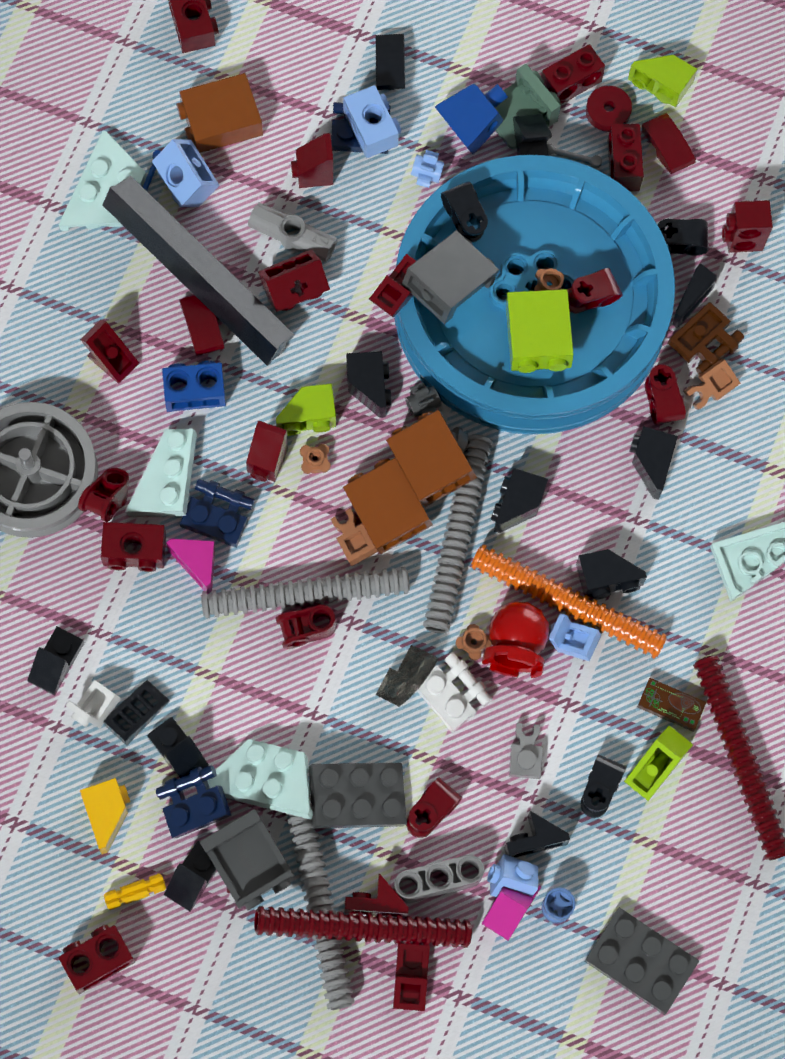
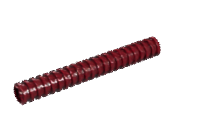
(741, 755)
(363, 927)

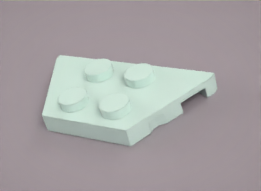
(105, 168)
(266, 778)

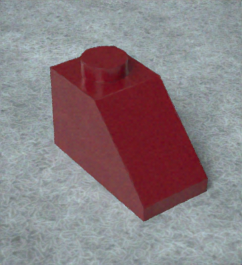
(314, 163)
(267, 452)

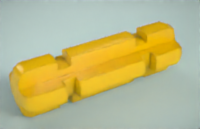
(134, 891)

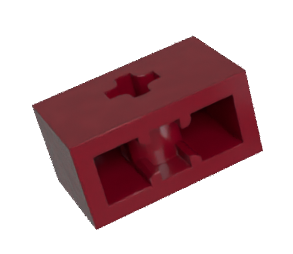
(302, 269)

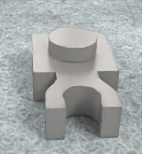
(526, 757)

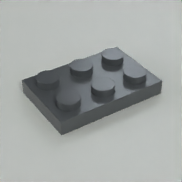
(357, 795)
(642, 961)

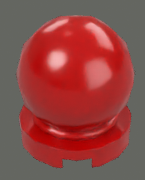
(518, 637)

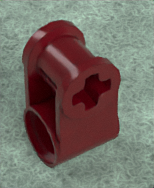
(593, 291)
(664, 400)
(106, 494)
(304, 626)
(435, 805)

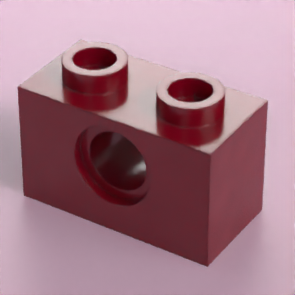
(194, 33)
(119, 535)

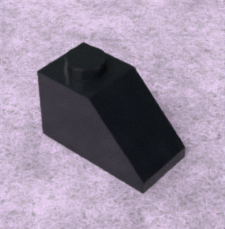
(653, 457)

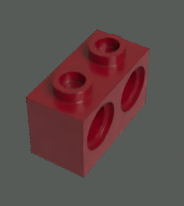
(574, 74)
(626, 155)
(747, 226)
(100, 966)

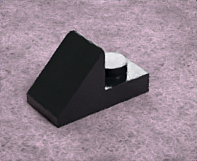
(531, 135)
(55, 660)
(177, 748)
(544, 837)
(191, 878)

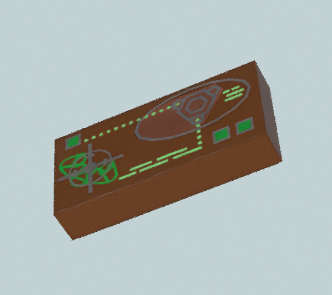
(671, 704)

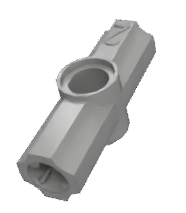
(277, 224)

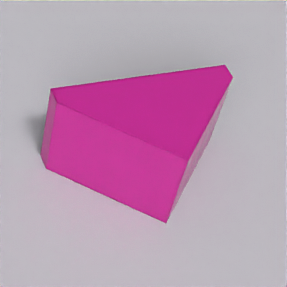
(196, 558)
(508, 911)

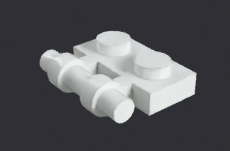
(446, 699)

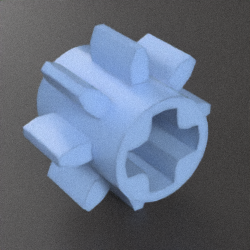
(427, 168)

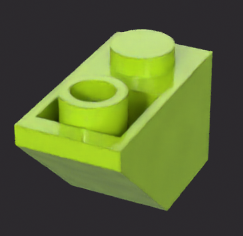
(664, 77)
(309, 410)

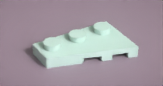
(167, 477)
(749, 557)

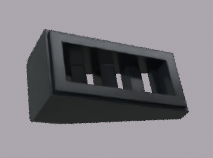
(697, 290)
(118, 730)

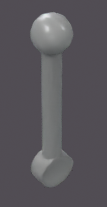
(595, 161)

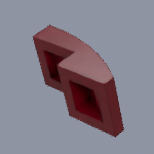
(669, 143)
(391, 294)
(201, 326)
(411, 976)

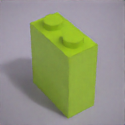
(539, 330)

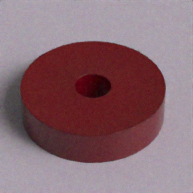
(612, 97)

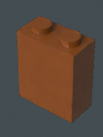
(220, 113)
(431, 457)
(387, 505)

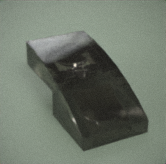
(413, 671)

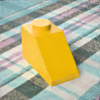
(106, 811)

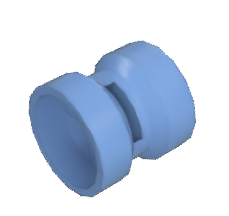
(560, 901)

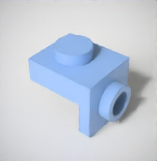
(573, 638)
(513, 874)

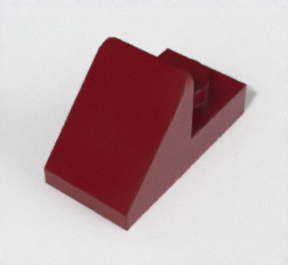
(109, 351)
(386, 903)

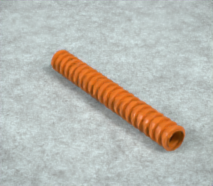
(568, 601)

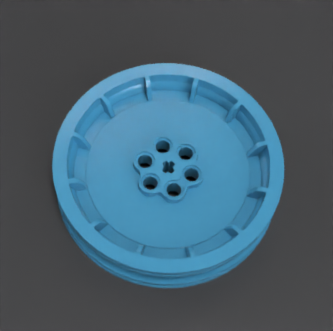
(558, 218)

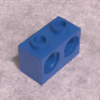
(194, 394)

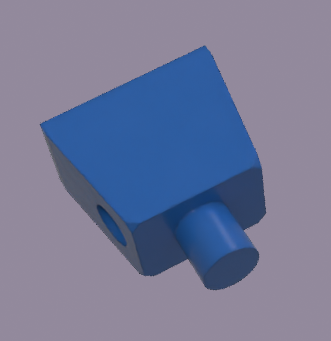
(473, 114)

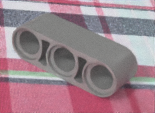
(450, 868)

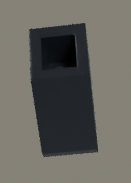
(366, 380)
(521, 499)
(606, 573)

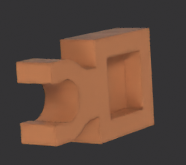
(716, 382)
(354, 540)

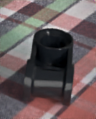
(464, 207)
(685, 236)
(602, 782)

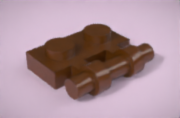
(700, 332)

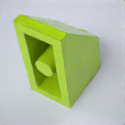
(658, 762)

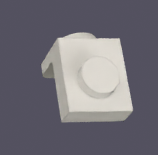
(94, 705)

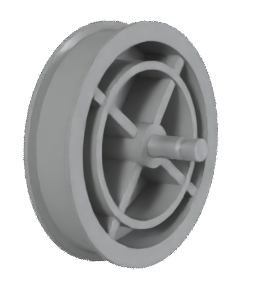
(42, 469)

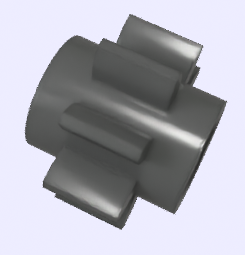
(422, 400)

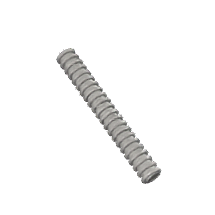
(456, 538)
(305, 592)
(318, 899)

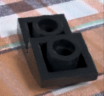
(390, 62)

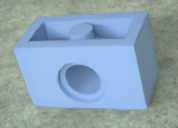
(372, 137)
(185, 173)

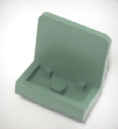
(524, 98)

